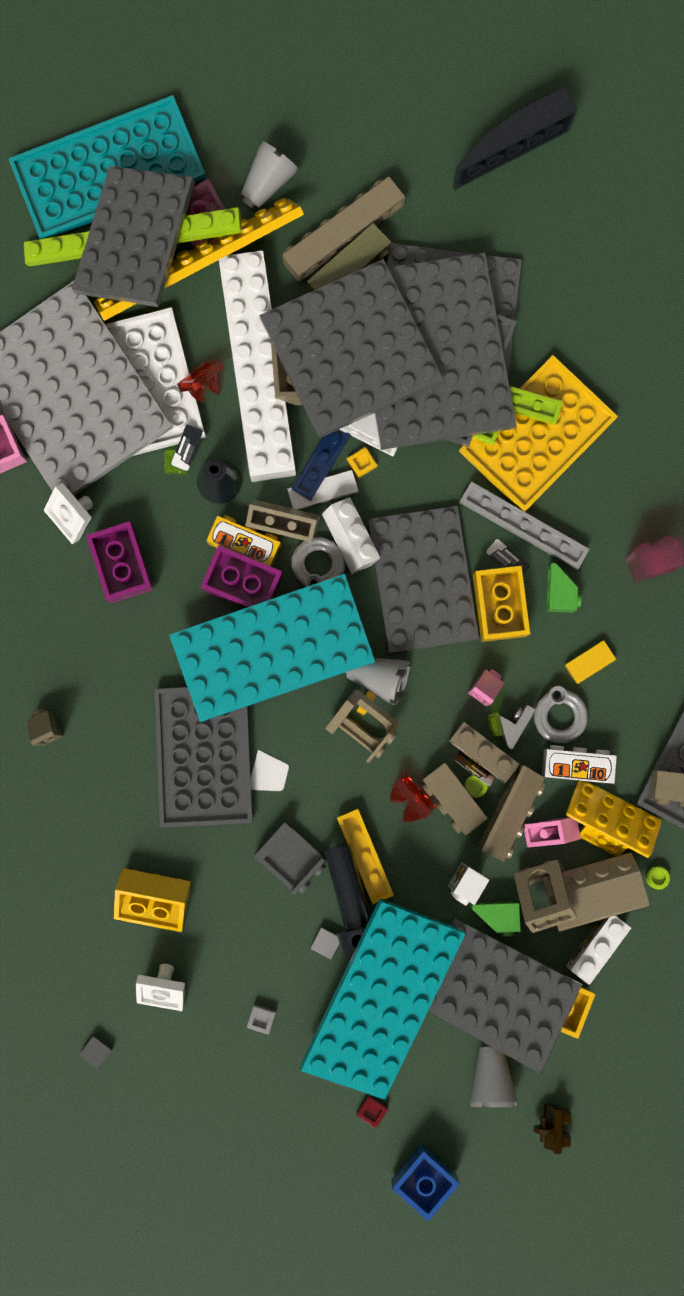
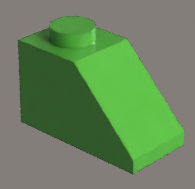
(561, 591)
(500, 916)

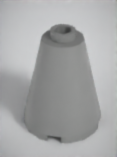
(266, 175)
(383, 678)
(492, 1080)

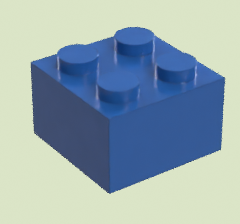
(425, 1182)

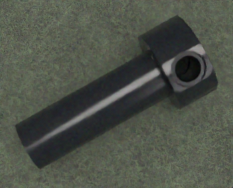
(349, 896)

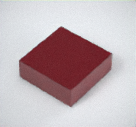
(372, 1111)

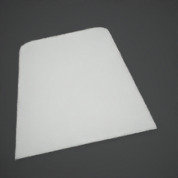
(268, 773)

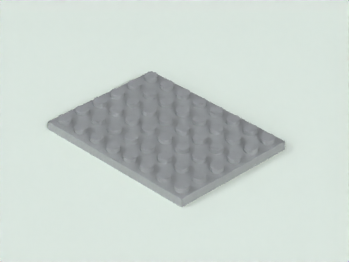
(74, 392)

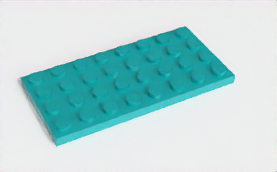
(68, 174)
(272, 648)
(382, 999)

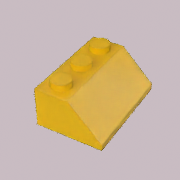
(151, 900)

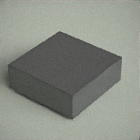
(95, 1052)

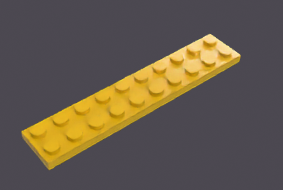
(215, 249)

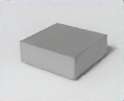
(325, 943)
(261, 1019)

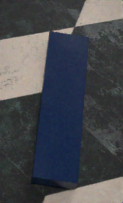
(320, 463)

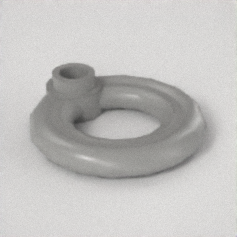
(305, 548)
(541, 716)

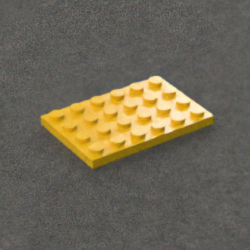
(536, 452)

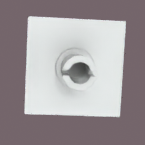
(68, 512)
(161, 990)

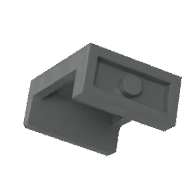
(291, 858)

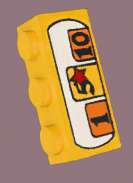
(244, 540)

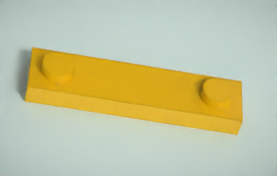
(365, 856)

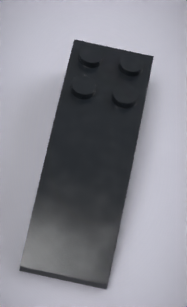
(517, 135)

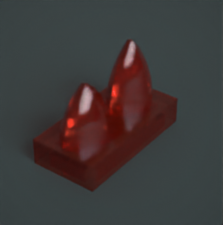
(207, 374)
(419, 804)

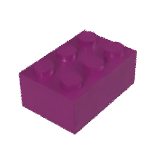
(120, 562)
(240, 579)

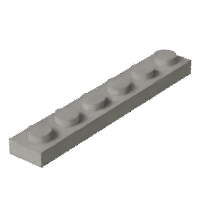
(524, 525)

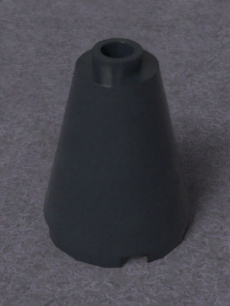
(219, 481)

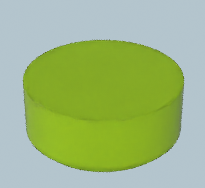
(475, 786)
(657, 877)

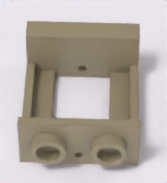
(371, 743)
(551, 915)

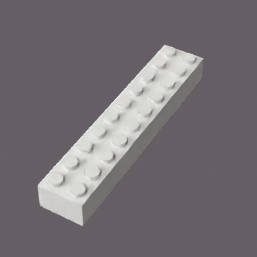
(262, 414)

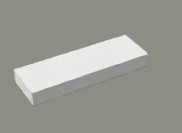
(330, 489)

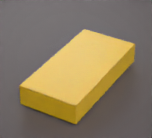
(590, 662)

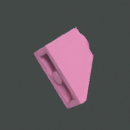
(486, 687)
(551, 832)

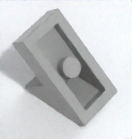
(513, 730)

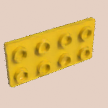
(612, 821)

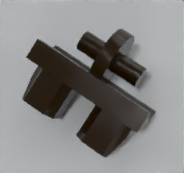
(551, 1128)

